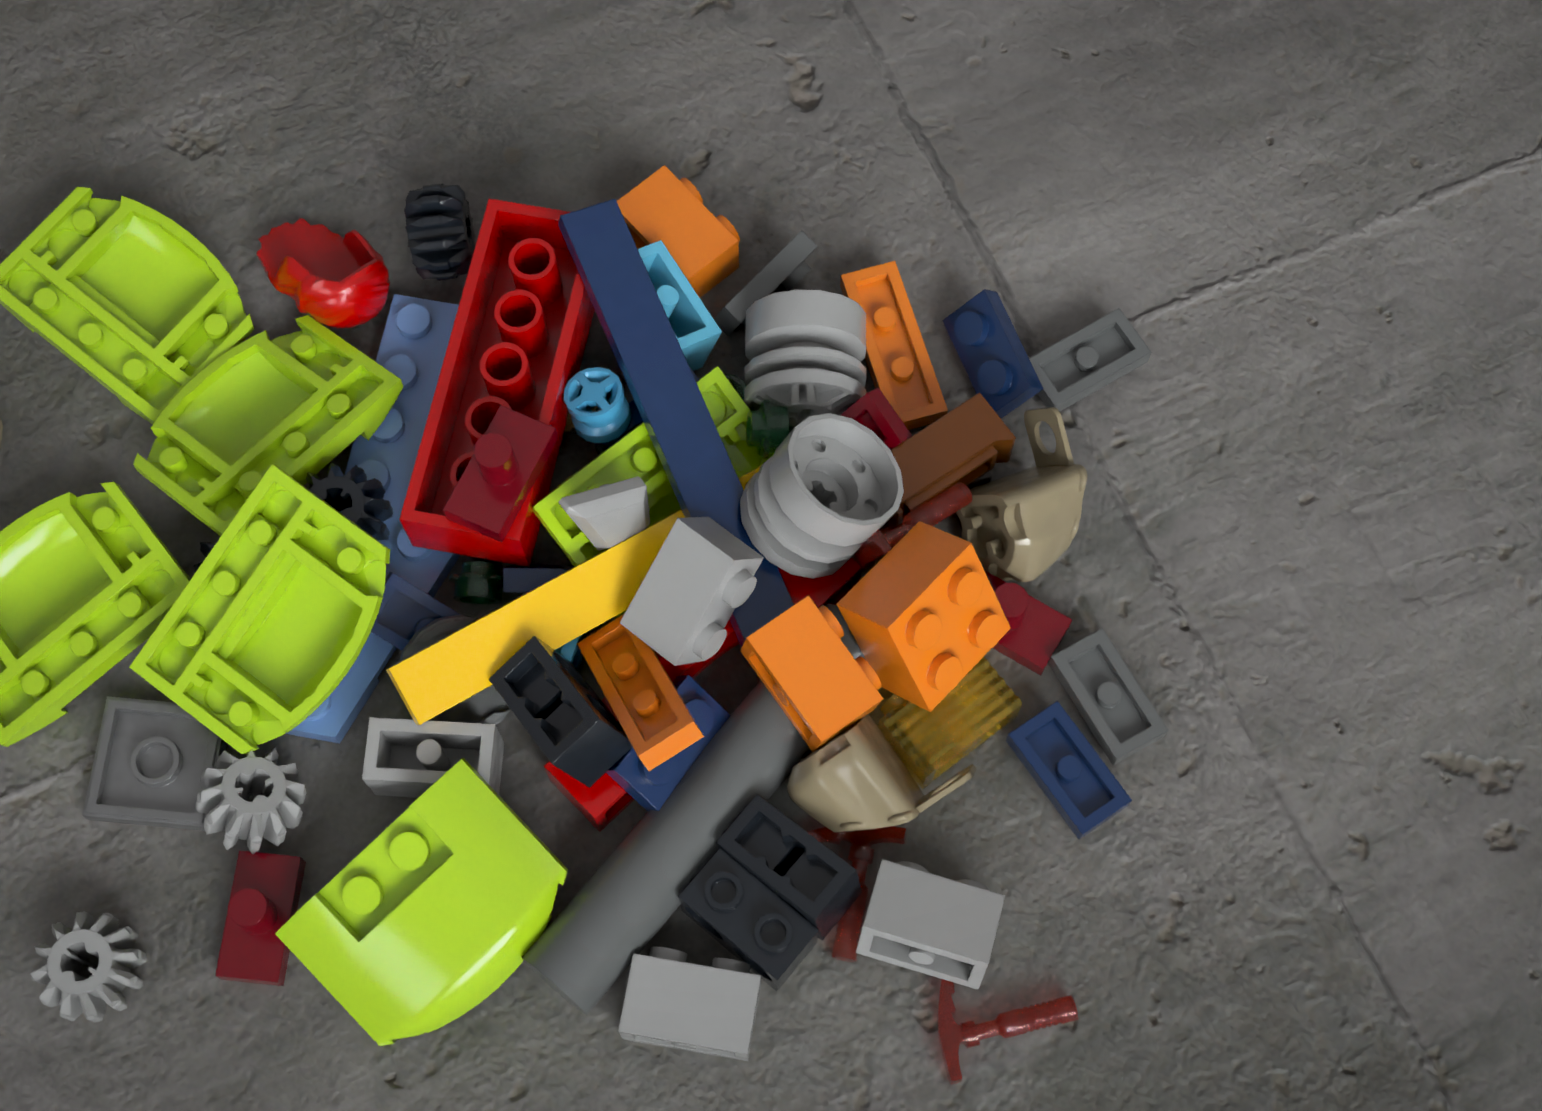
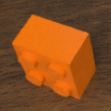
(925, 615)

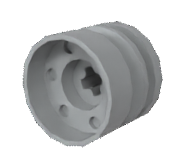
(805, 353)
(821, 495)

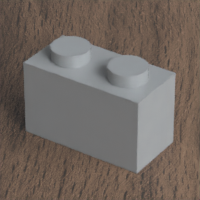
(692, 591)
(411, 757)
(931, 923)
(690, 1004)

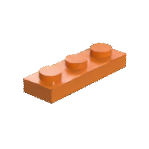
(895, 345)
(640, 693)

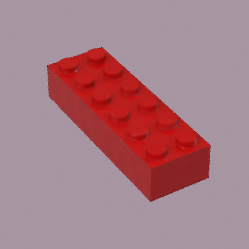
(510, 346)

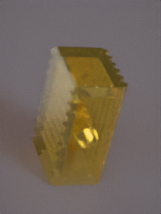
(959, 724)

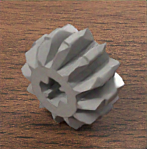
(269, 813)
(70, 952)

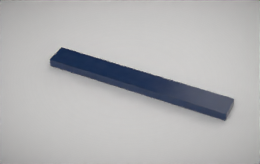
(665, 391)

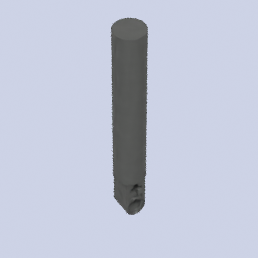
(667, 848)

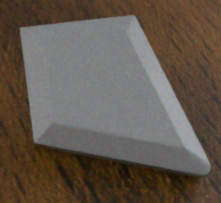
(610, 511)

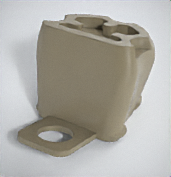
(1031, 515)
(862, 782)

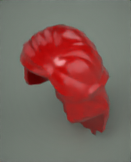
(327, 275)

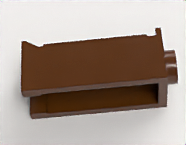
(951, 451)

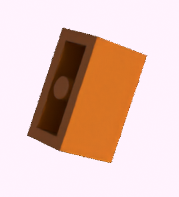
(675, 214)
(812, 672)

